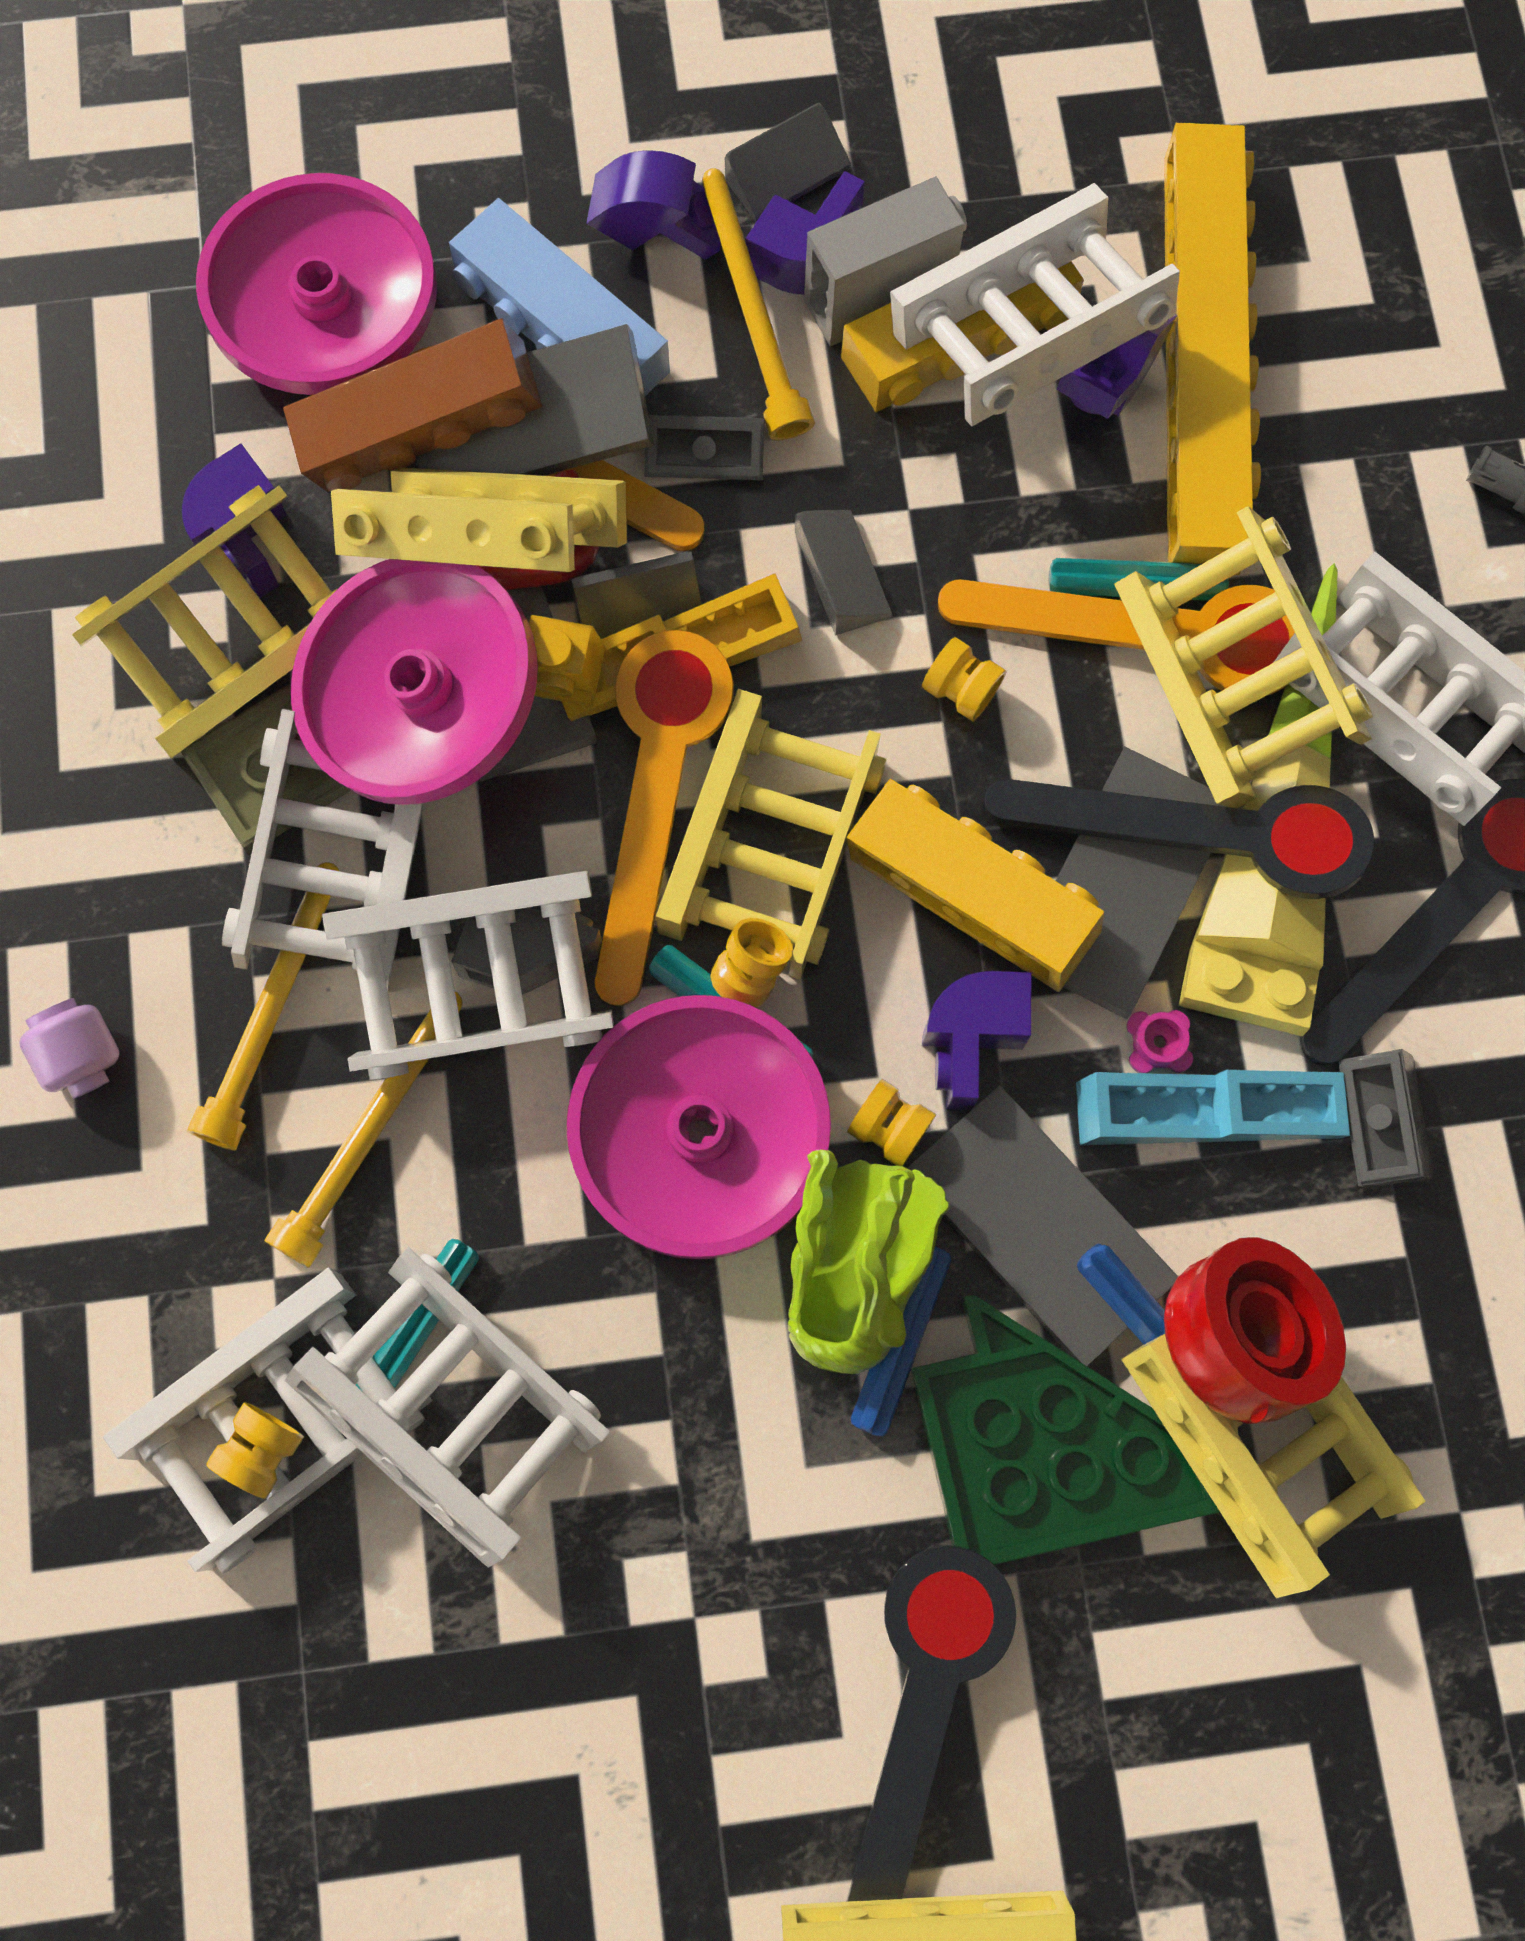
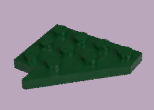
(1044, 1448)

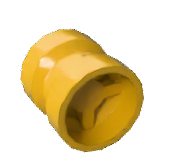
(963, 679)
(752, 961)
(904, 1131)
(254, 1450)

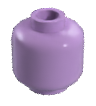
(69, 1048)

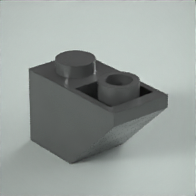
(531, 945)

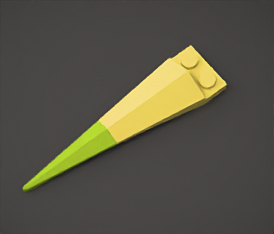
(1256, 945)

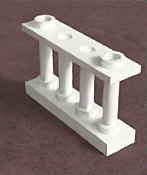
(1025, 256)
(1451, 655)
(391, 832)
(430, 922)
(210, 1393)
(382, 1427)

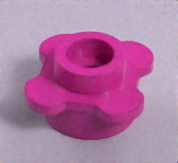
(1172, 1028)

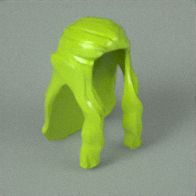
(858, 1259)

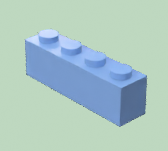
(543, 289)

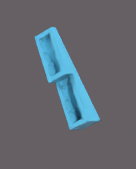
(1211, 1107)

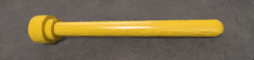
(786, 412)
(221, 1116)
(301, 1231)

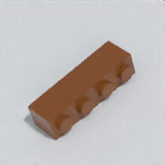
(413, 407)

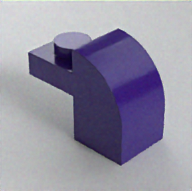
(649, 196)
(780, 234)
(1113, 378)
(207, 509)
(973, 1014)

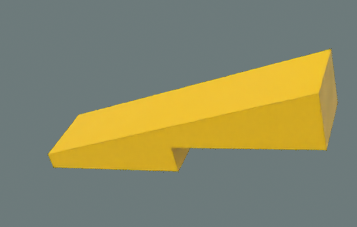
(738, 623)

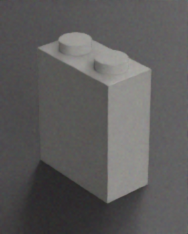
(876, 250)

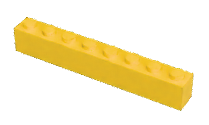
(1209, 341)

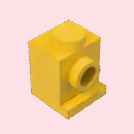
(567, 660)

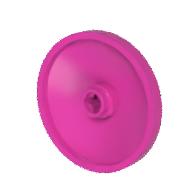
(316, 282)
(414, 680)
(685, 1066)

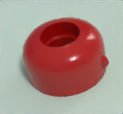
(1254, 1332)

